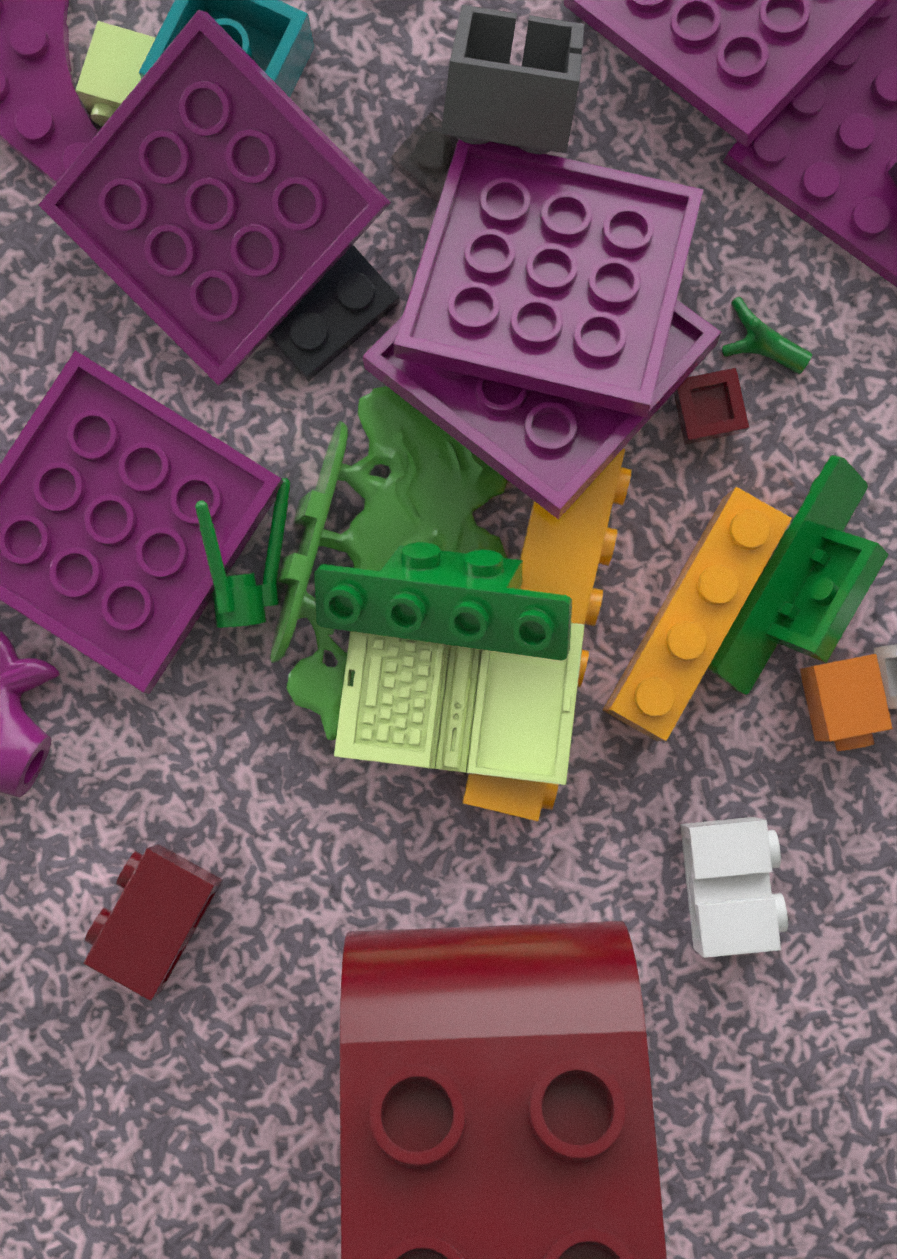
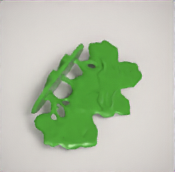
(424, 499)

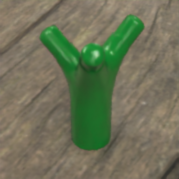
(766, 341)

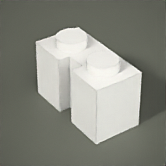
(731, 886)

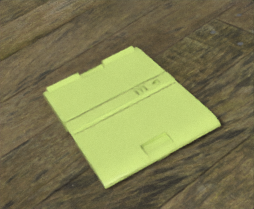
(459, 707)

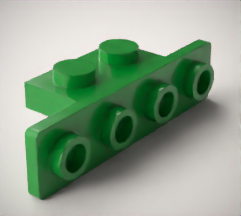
(808, 583)
(447, 601)

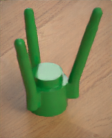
(237, 596)

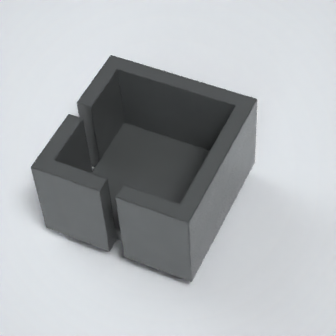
(509, 102)

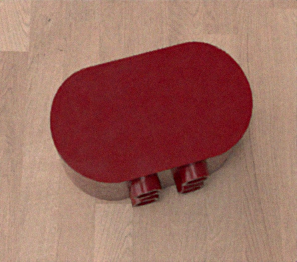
(496, 1095)

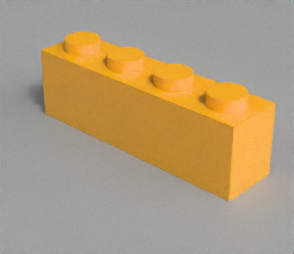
(697, 614)

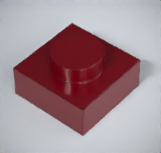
(711, 406)

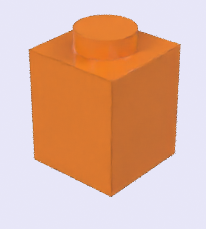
(846, 701)

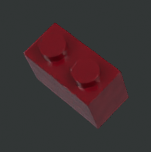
(151, 920)

